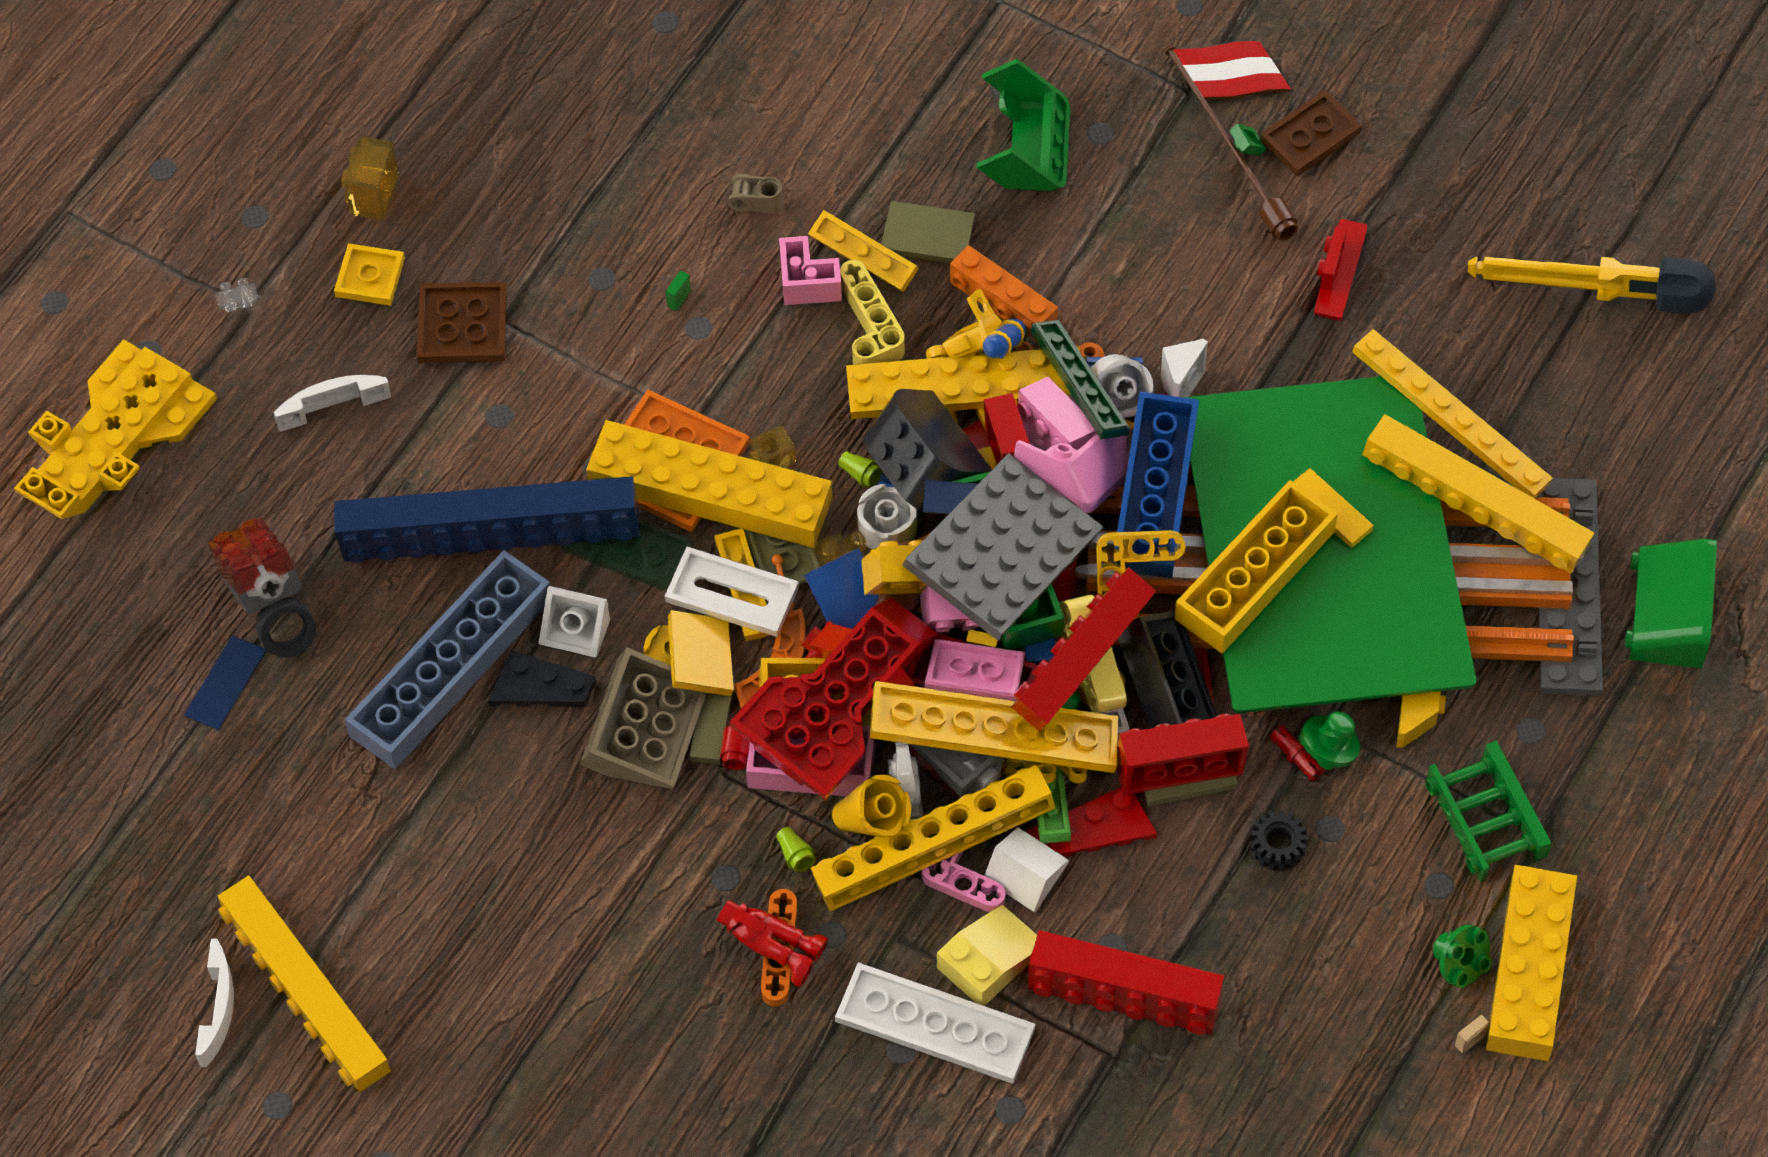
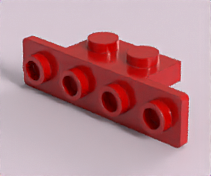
(1339, 268)

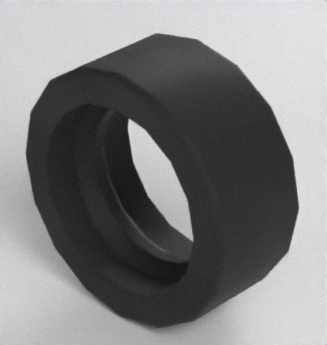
(294, 646)

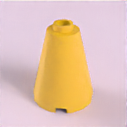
(874, 808)

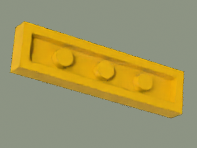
(857, 246)
(734, 547)

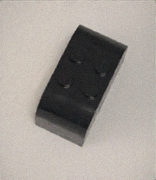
(918, 442)

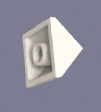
(1183, 367)
(574, 621)
(1025, 868)

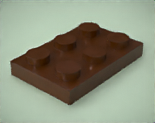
(1311, 132)

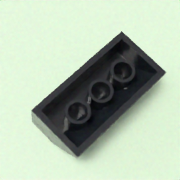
(1165, 670)

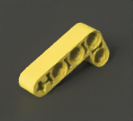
(868, 312)
(1103, 684)

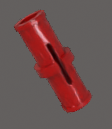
(1296, 753)

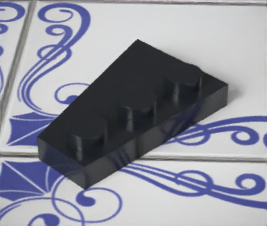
(537, 681)

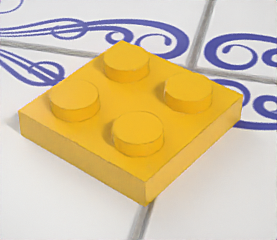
(369, 274)

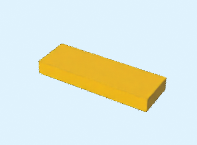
(1350, 524)

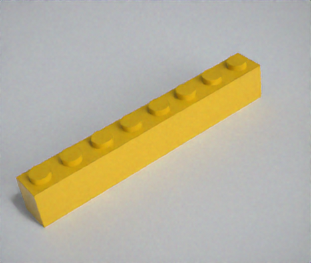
(1477, 494)
(304, 985)

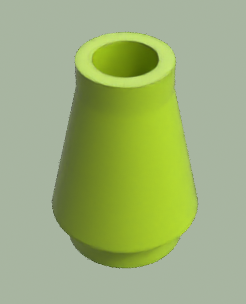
(862, 469)
(796, 851)

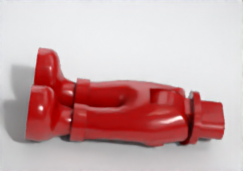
(756, 931)

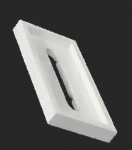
(737, 576)

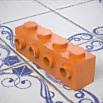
(1003, 291)

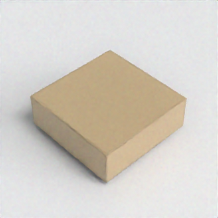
(1472, 1034)

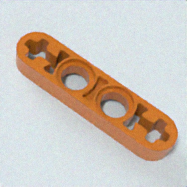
(784, 982)

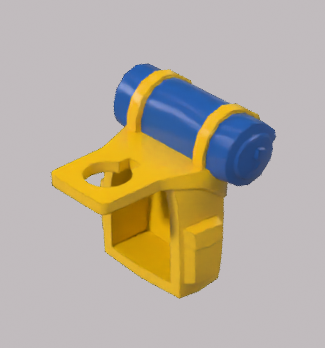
(987, 334)

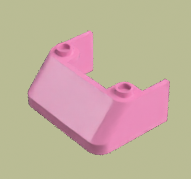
(1079, 475)

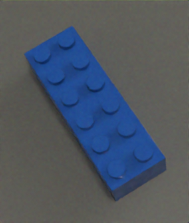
(1157, 474)

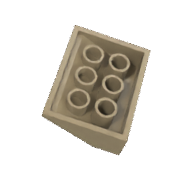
(642, 723)

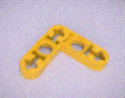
(1126, 554)

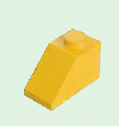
(1418, 715)

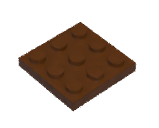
(462, 322)

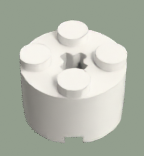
(1134, 378)
(885, 516)

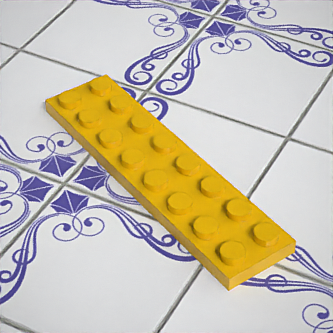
(957, 382)
(991, 727)

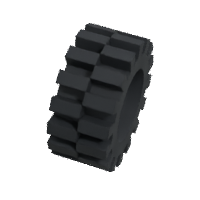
(1283, 824)

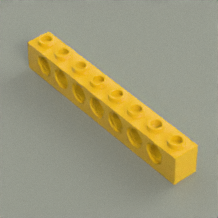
(926, 851)

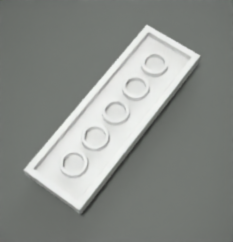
(935, 1023)

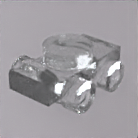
(232, 298)

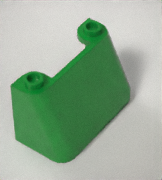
(1673, 602)

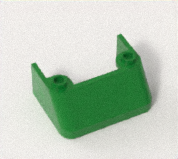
(1039, 130)

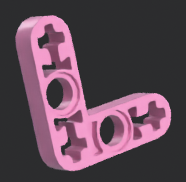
(952, 872)

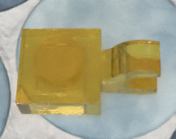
(834, 546)

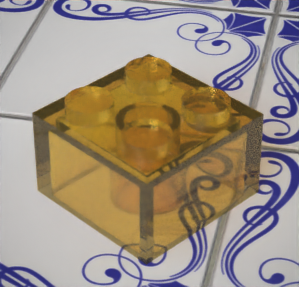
(370, 177)

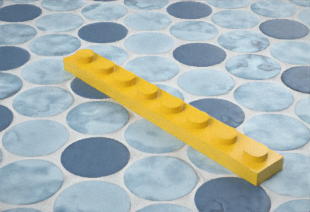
(1452, 414)

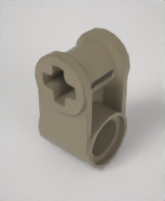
(756, 194)

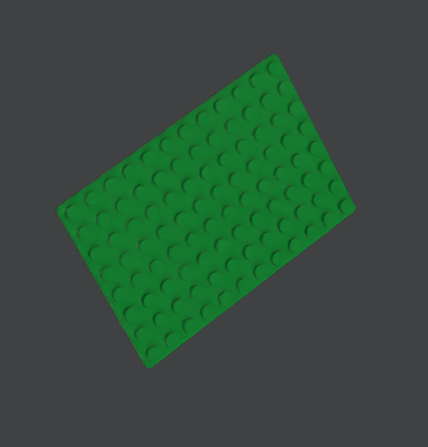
(1354, 617)

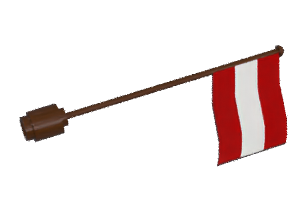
(1232, 73)

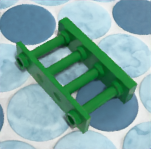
(1505, 788)

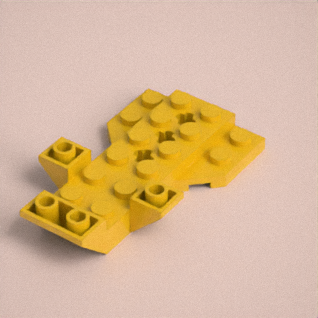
(94, 452)

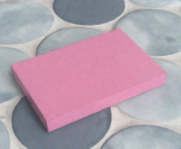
(974, 670)

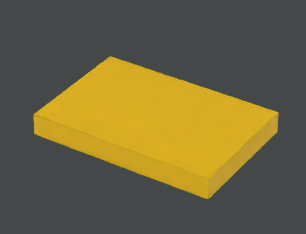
(700, 653)

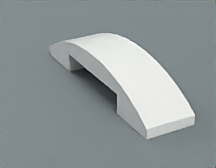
(328, 393)
(212, 1037)

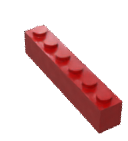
(1082, 649)

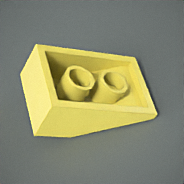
(987, 954)

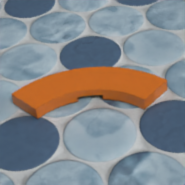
(785, 646)

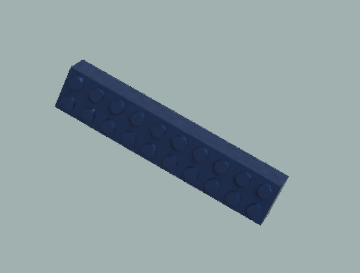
(487, 519)

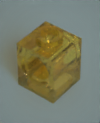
(776, 440)

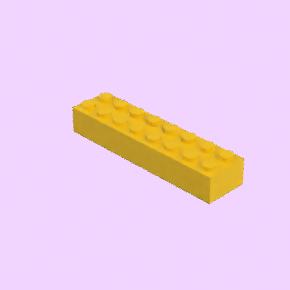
(714, 483)

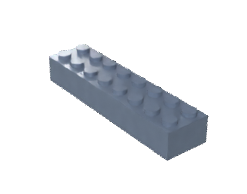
(448, 660)

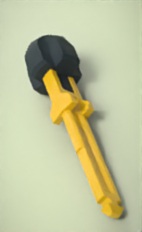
(1676, 286)

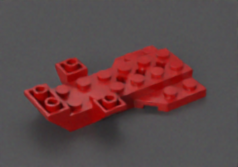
(854, 659)

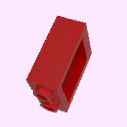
(1003, 425)

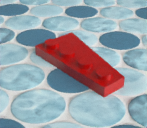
(1103, 823)

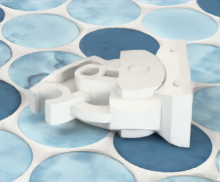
(905, 770)

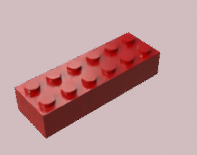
(1125, 983)

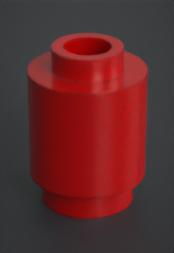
(734, 749)

